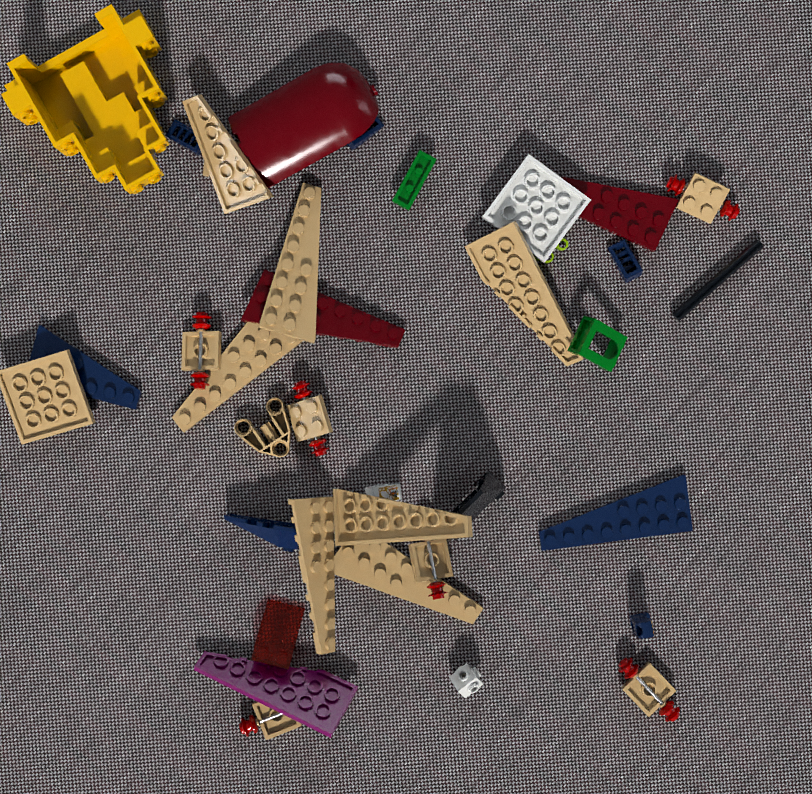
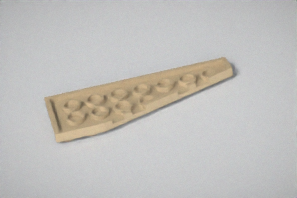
(515, 276)

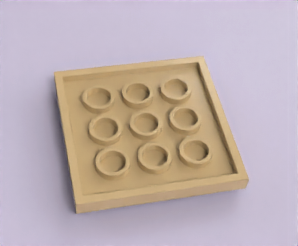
(45, 397)

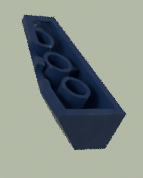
(273, 531)

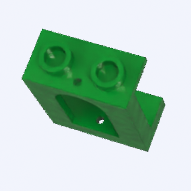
(584, 337)

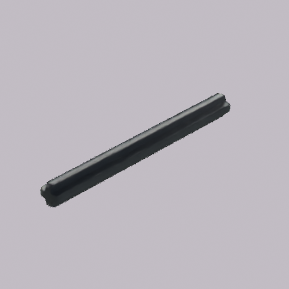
(717, 280)

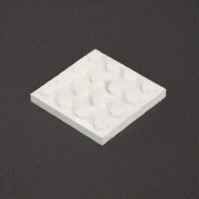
(540, 204)

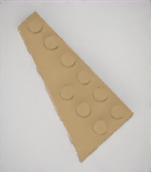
(229, 169)

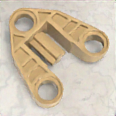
(256, 440)

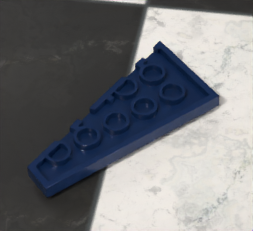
(96, 379)

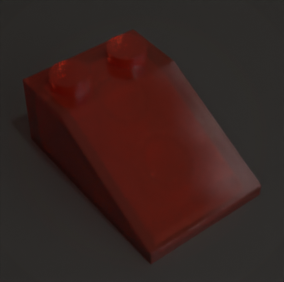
(278, 634)

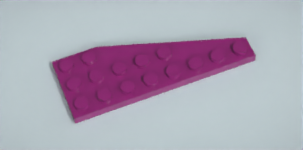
(299, 693)

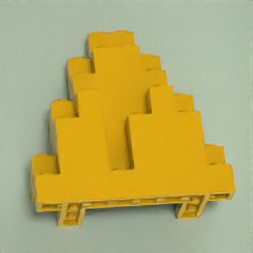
(98, 100)

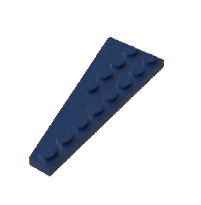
(644, 514)

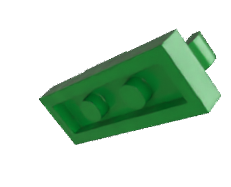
(414, 180)

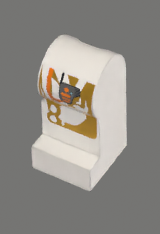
(390, 491)

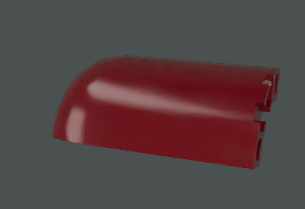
(305, 120)

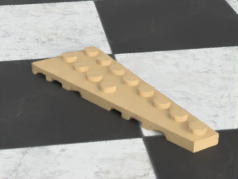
(293, 292)
(241, 362)
(375, 520)
(316, 558)
(392, 572)

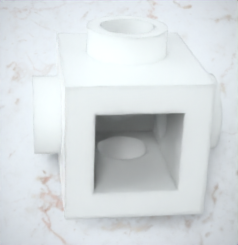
(466, 680)

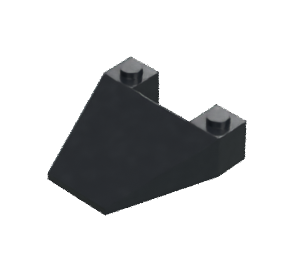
(488, 489)

